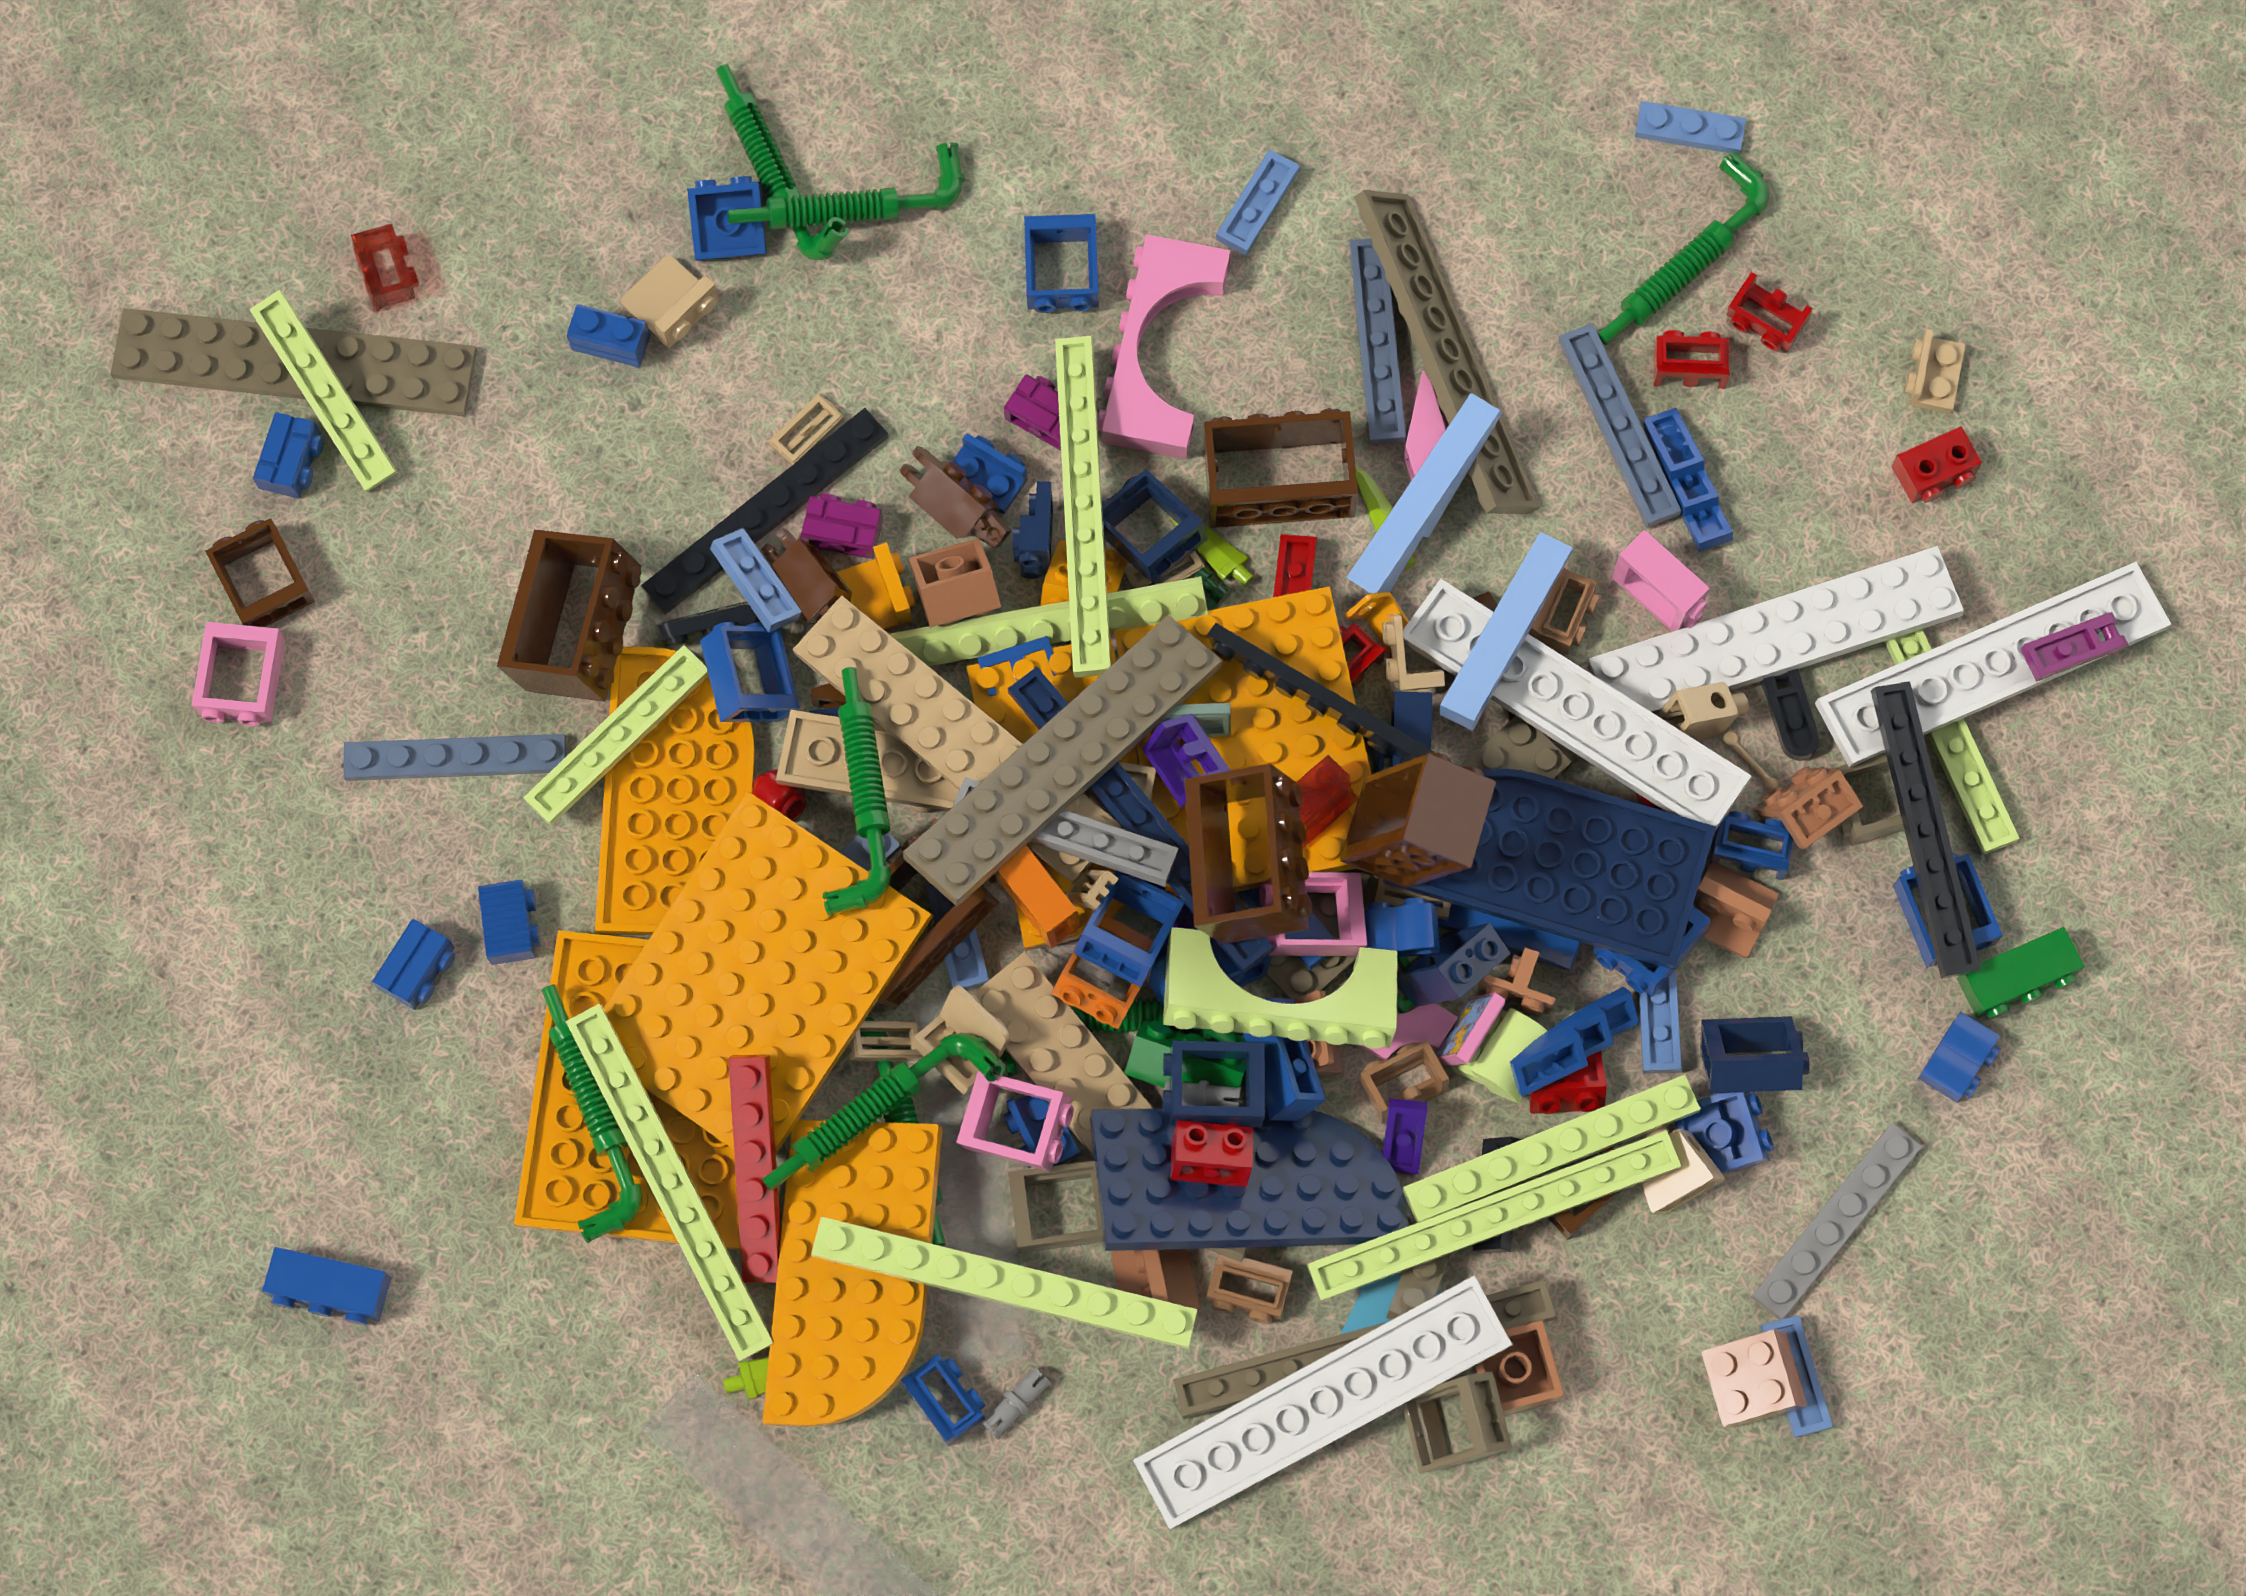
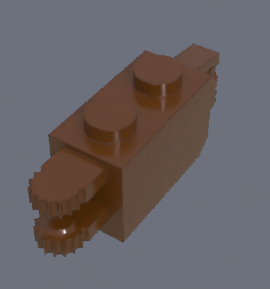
(955, 500)
(806, 576)

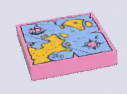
(1470, 1029)

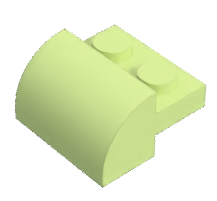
(1502, 1043)

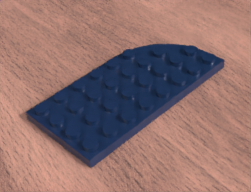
(1582, 867)
(1307, 1187)

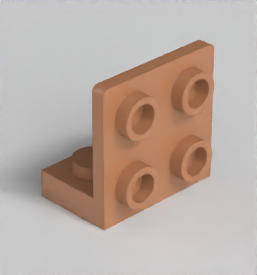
(1811, 803)

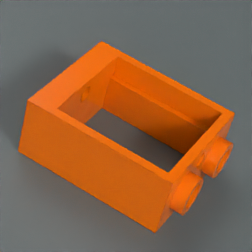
(1038, 897)
(1092, 999)

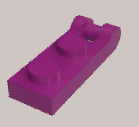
(2073, 646)

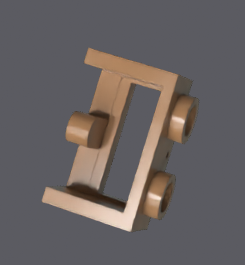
(1555, 638)
(1406, 1060)
(1259, 1310)

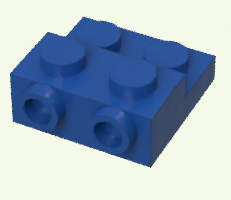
(709, 221)
(1730, 1130)

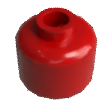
(783, 798)

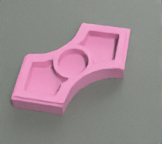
(1419, 1025)

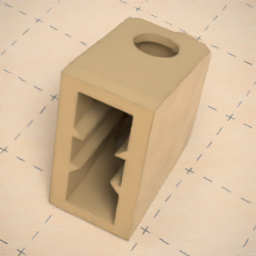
(1704, 710)
(1681, 1185)

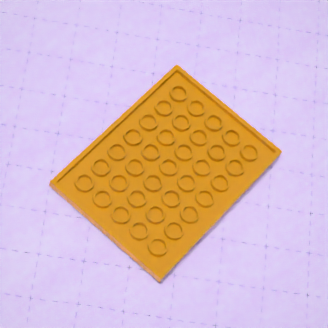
(1270, 726)
(758, 971)
(560, 1167)

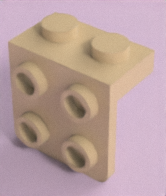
(670, 300)
(1416, 680)
(962, 1015)

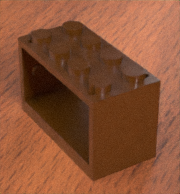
(1280, 502)
(540, 607)
(1418, 820)
(1211, 854)
(939, 940)

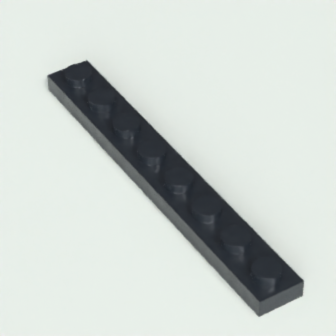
(767, 508)
(1317, 697)
(1925, 830)

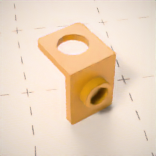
(1377, 612)

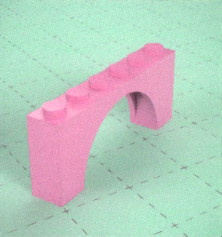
(1165, 275)

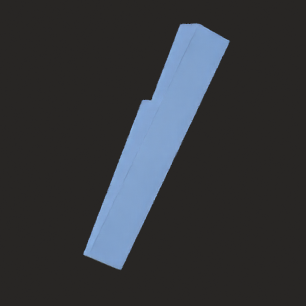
(1425, 497)
(1505, 632)

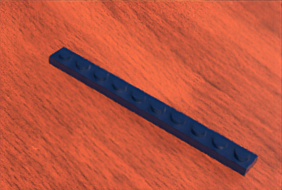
(1131, 809)

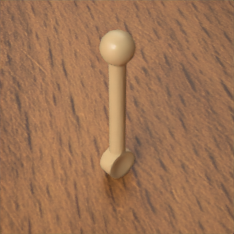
(1730, 739)

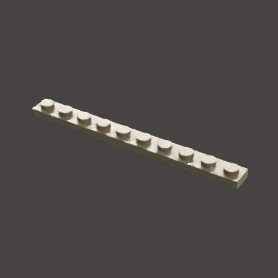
(1237, 1381)

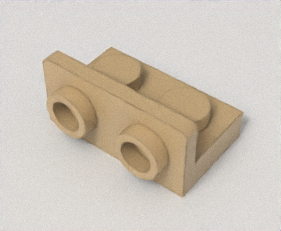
(1936, 373)

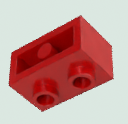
(1937, 465)
(1212, 1153)

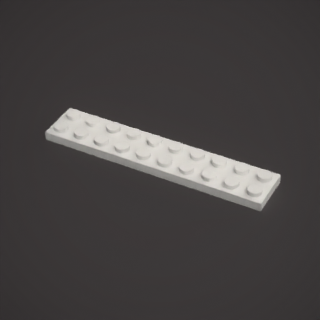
(1786, 631)
(1988, 662)
(1584, 713)
(1322, 1402)

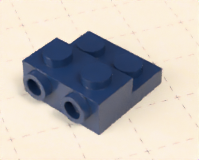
(1034, 537)

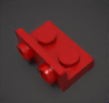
(1578, 1091)

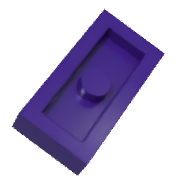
(1404, 1134)

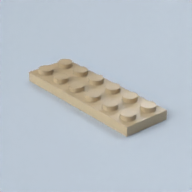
(1056, 1045)

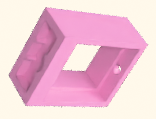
(1661, 583)
(246, 638)
(1349, 912)
(980, 1112)

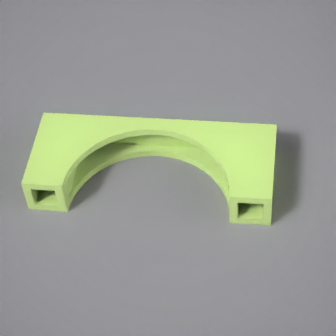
(1206, 998)

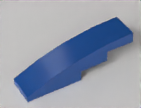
(1688, 479)
(1552, 949)
(1572, 1040)

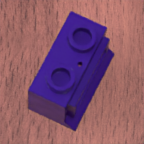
(1174, 762)

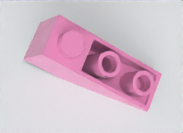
(1425, 427)

